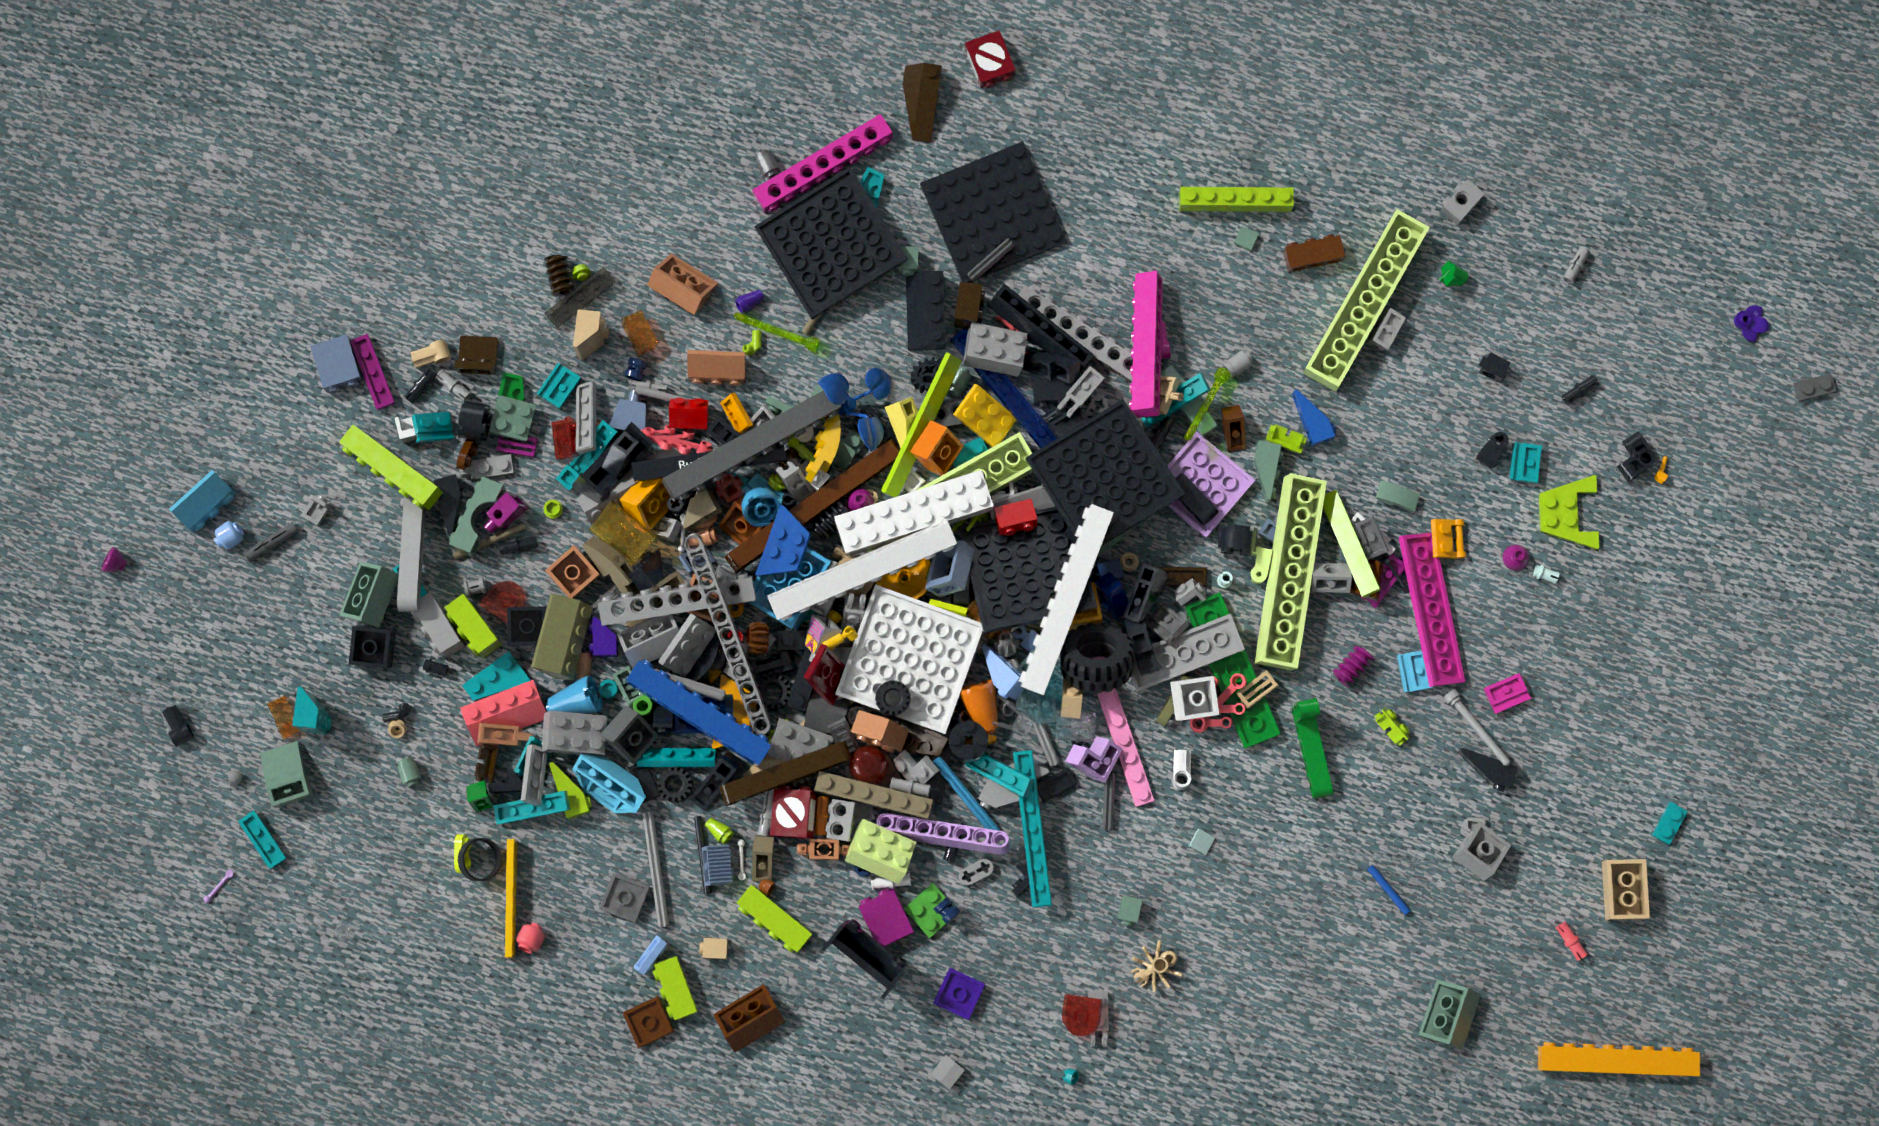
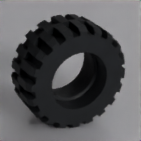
(1097, 674)

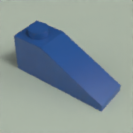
(1315, 423)

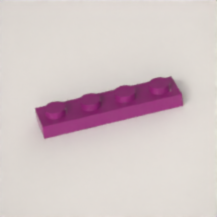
(372, 372)

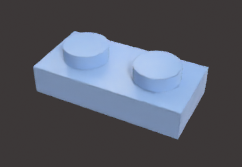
(646, 961)

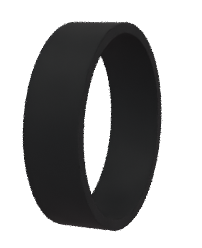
(498, 859)

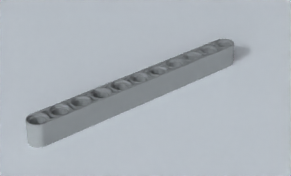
(727, 643)

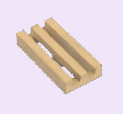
(1244, 699)

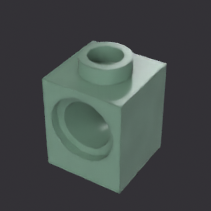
(1129, 910)

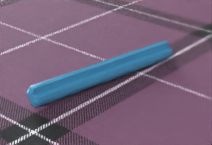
(964, 794)

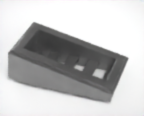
(843, 734)

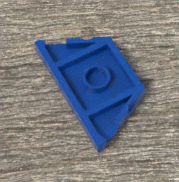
(784, 546)

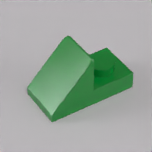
(479, 797)

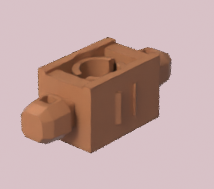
(803, 849)

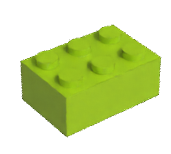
(472, 626)

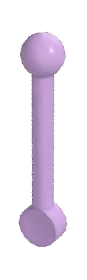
(229, 874)

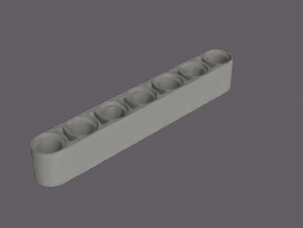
(411, 557)

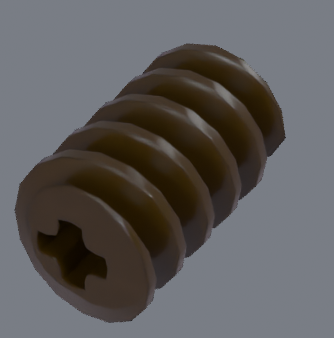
(557, 275)

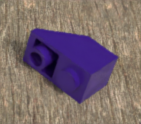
(604, 640)

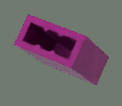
(885, 917)

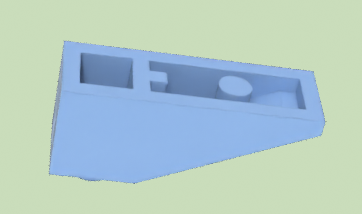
(1003, 674)

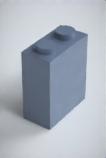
(336, 364)

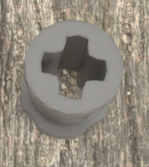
(468, 585)

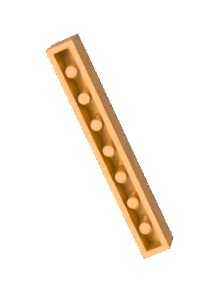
(1619, 1060)

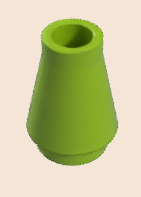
(719, 830)

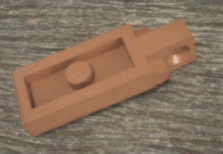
(501, 734)

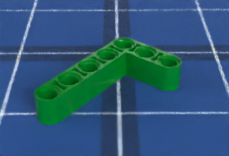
(1305, 721)

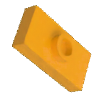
(736, 413)

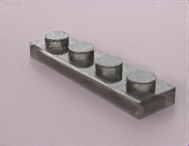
(580, 297)

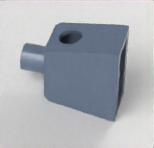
(629, 411)

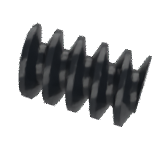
(828, 523)

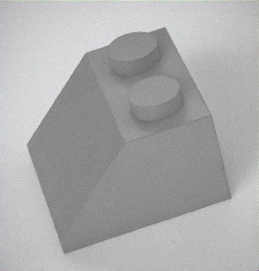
(1482, 851)

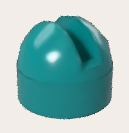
(1071, 1076)

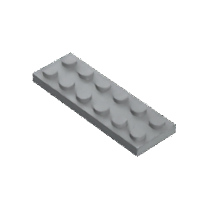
(1191, 651)

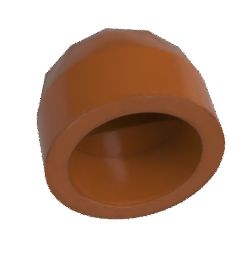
(766, 887)

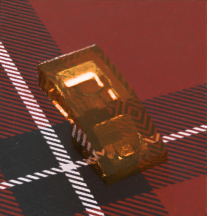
(283, 716)

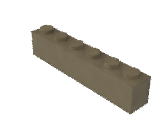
(874, 795)

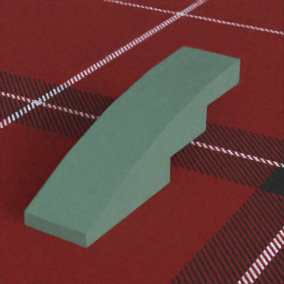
(1191, 409)

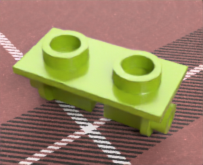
(1293, 442)
(1398, 730)

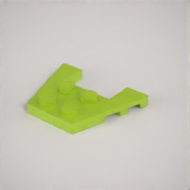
(1560, 512)

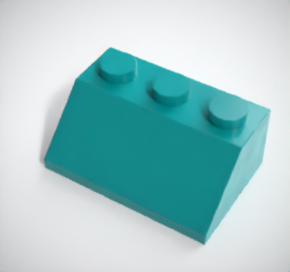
(310, 714)

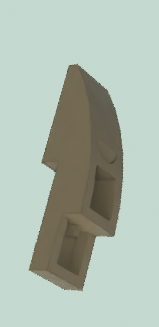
(612, 563)

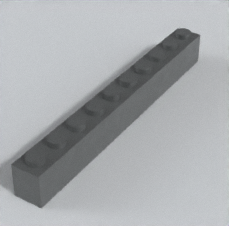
(749, 445)

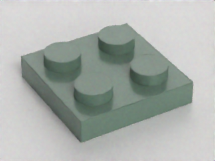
(512, 418)

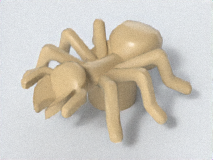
(1157, 965)

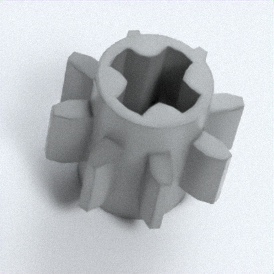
(1006, 644)

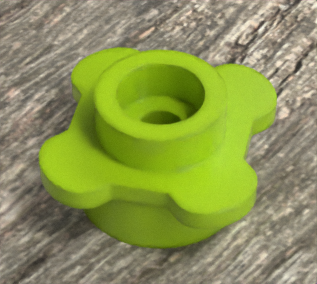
(776, 483)

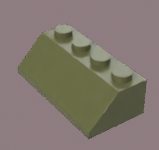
(561, 637)

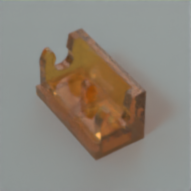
(639, 333)

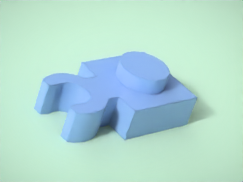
(1028, 638)

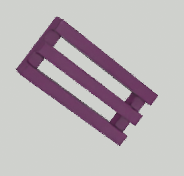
(517, 452)

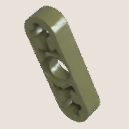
(1168, 707)

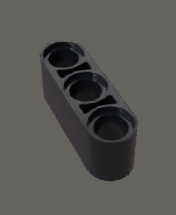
(1195, 501)

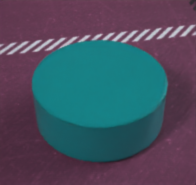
(608, 689)

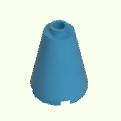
(577, 698)

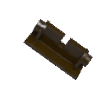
(486, 771)

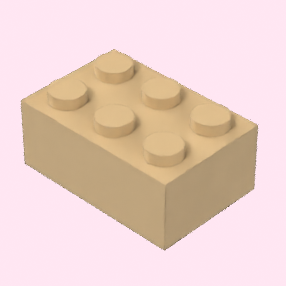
(1625, 889)

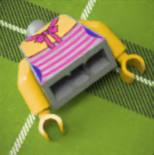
(825, 631)

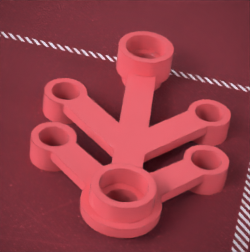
(676, 441)
(1222, 708)

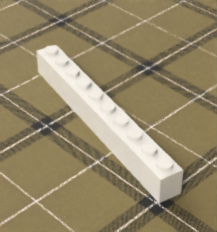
(861, 570)
(1066, 600)

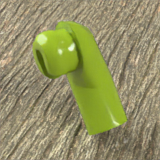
(754, 345)

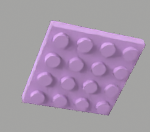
(1213, 475)

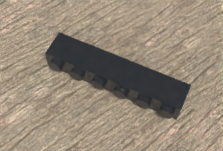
(1037, 326)

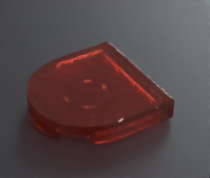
(501, 596)
(1081, 1014)

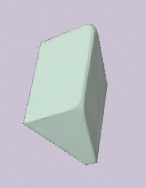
(1201, 841)

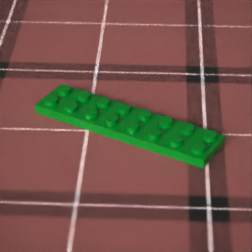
(1257, 722)

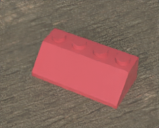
(513, 707)

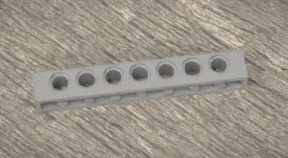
(1094, 335)
(609, 615)

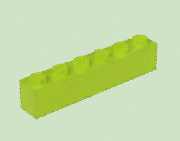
(1236, 199)
(390, 467)

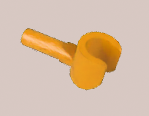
(1660, 476)

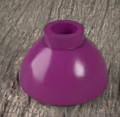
(859, 498)
(1515, 557)
(113, 561)

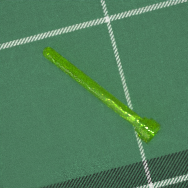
(810, 343)
(1220, 377)

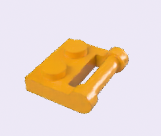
(1443, 541)

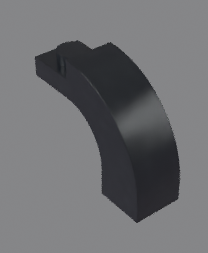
(711, 663)

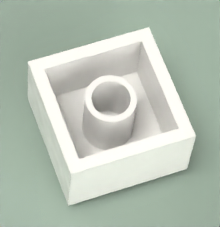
(1194, 698)

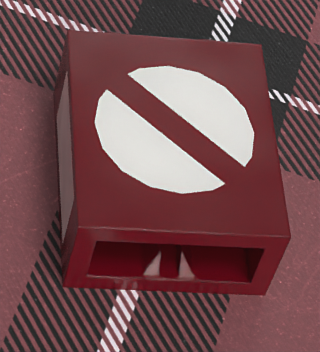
(990, 59)
(793, 813)

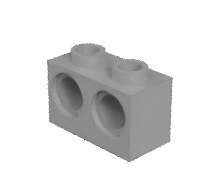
(848, 821)

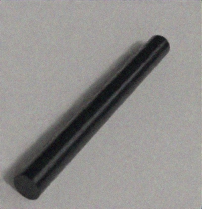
(701, 843)

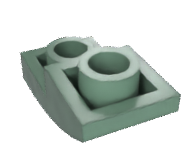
(1397, 495)

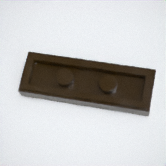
(1181, 575)

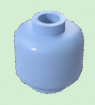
(228, 535)

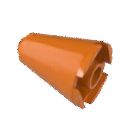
(981, 703)

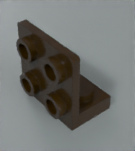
(477, 355)

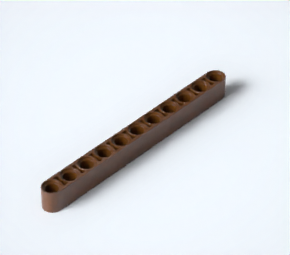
(819, 502)

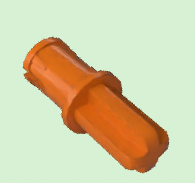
(821, 815)

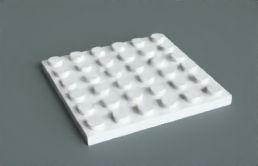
(915, 646)

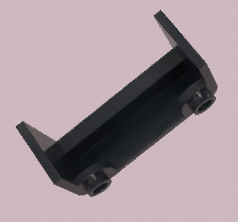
(596, 482)
(868, 954)

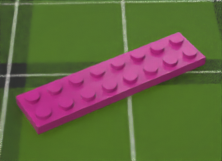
(1431, 611)

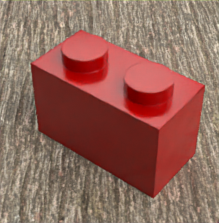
(688, 413)
(1015, 517)

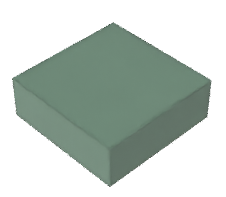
(1246, 238)

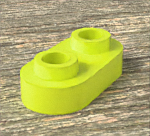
(460, 840)

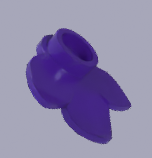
(1754, 322)

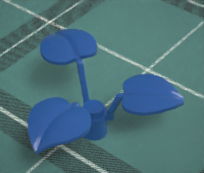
(836, 390)

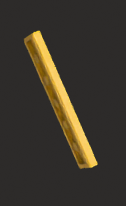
(511, 883)

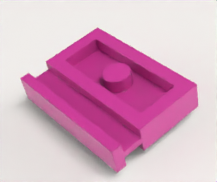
(1507, 693)

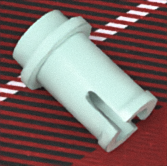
(1545, 574)
(1224, 584)

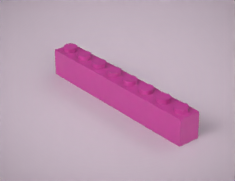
(1146, 344)

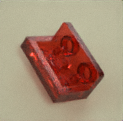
(564, 438)

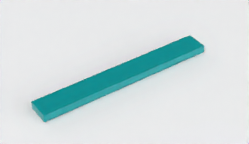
(1033, 834)

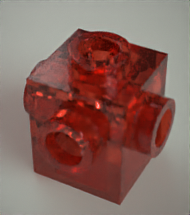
(729, 493)

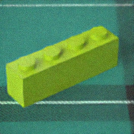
(774, 918)

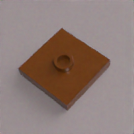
(648, 1022)

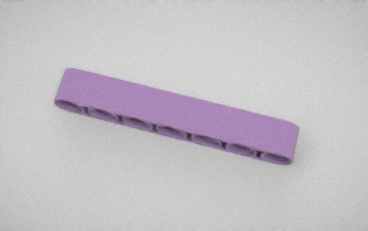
(951, 838)

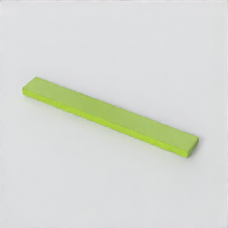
(927, 412)

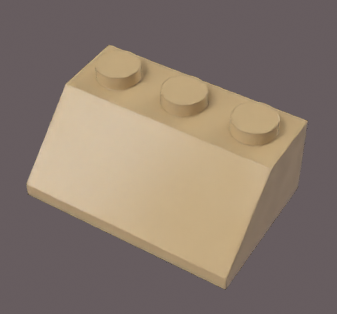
(589, 333)

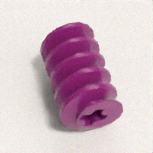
(1352, 665)

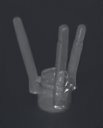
(1020, 726)

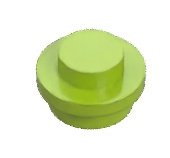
(581, 272)
(553, 509)

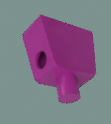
(510, 507)

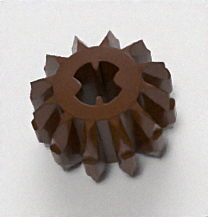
(757, 638)

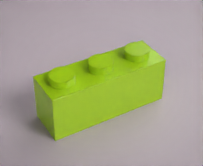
(675, 988)

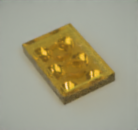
(622, 532)

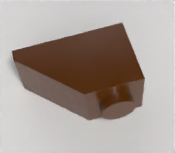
(1234, 428)

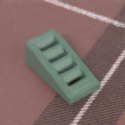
(631, 697)

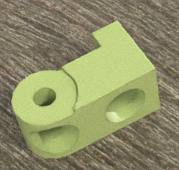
(1261, 565)

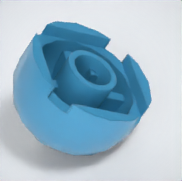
(760, 506)

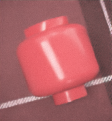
(530, 938)

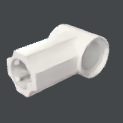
(1181, 767)

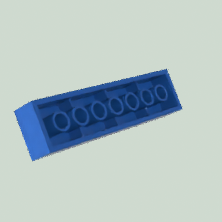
(698, 713)

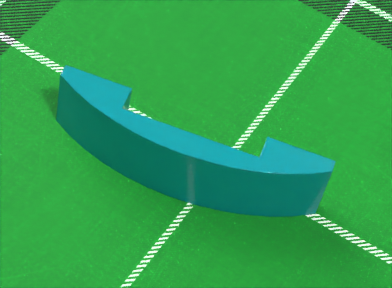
(604, 436)

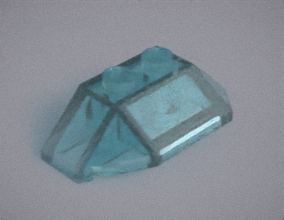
(1037, 707)

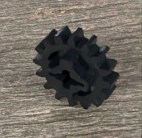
(924, 374)

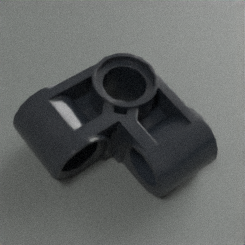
(1636, 447)

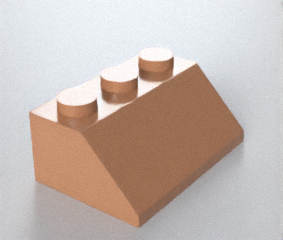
(682, 283)
(716, 367)

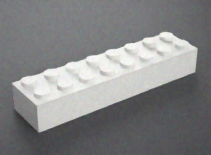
(913, 512)

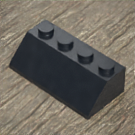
(925, 311)

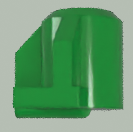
(1453, 275)

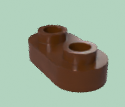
(465, 455)

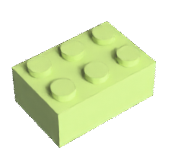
(880, 851)

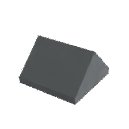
(822, 714)

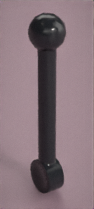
(1405, 589)

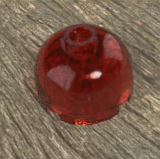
(868, 764)

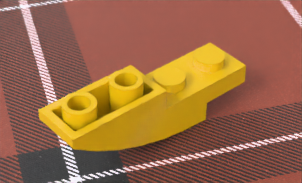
(826, 448)

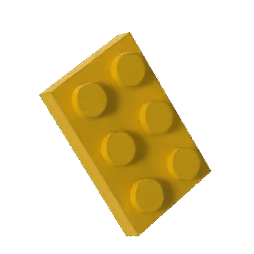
(985, 416)

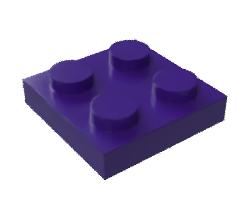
(959, 993)

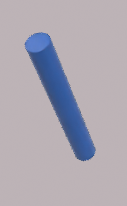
(1388, 889)

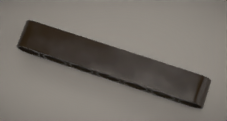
(785, 773)

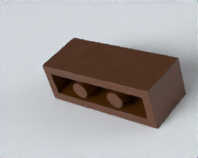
(1313, 253)

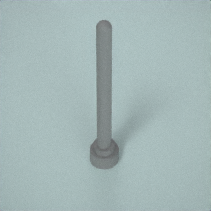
(1454, 700)

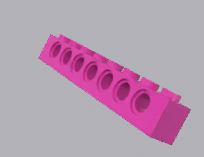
(827, 154)

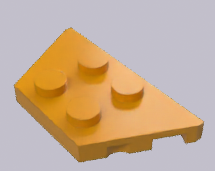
(739, 710)

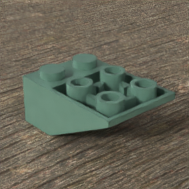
(285, 775)

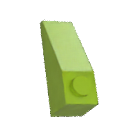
(578, 801)

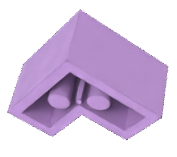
(1097, 760)

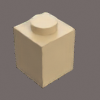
(714, 948)

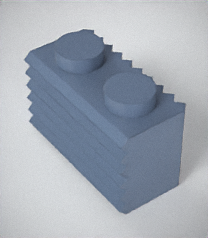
(717, 865)

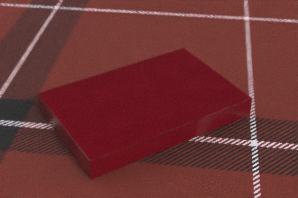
(825, 673)

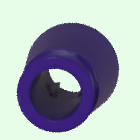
(749, 301)

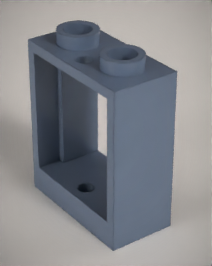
(956, 581)

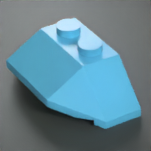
(609, 783)

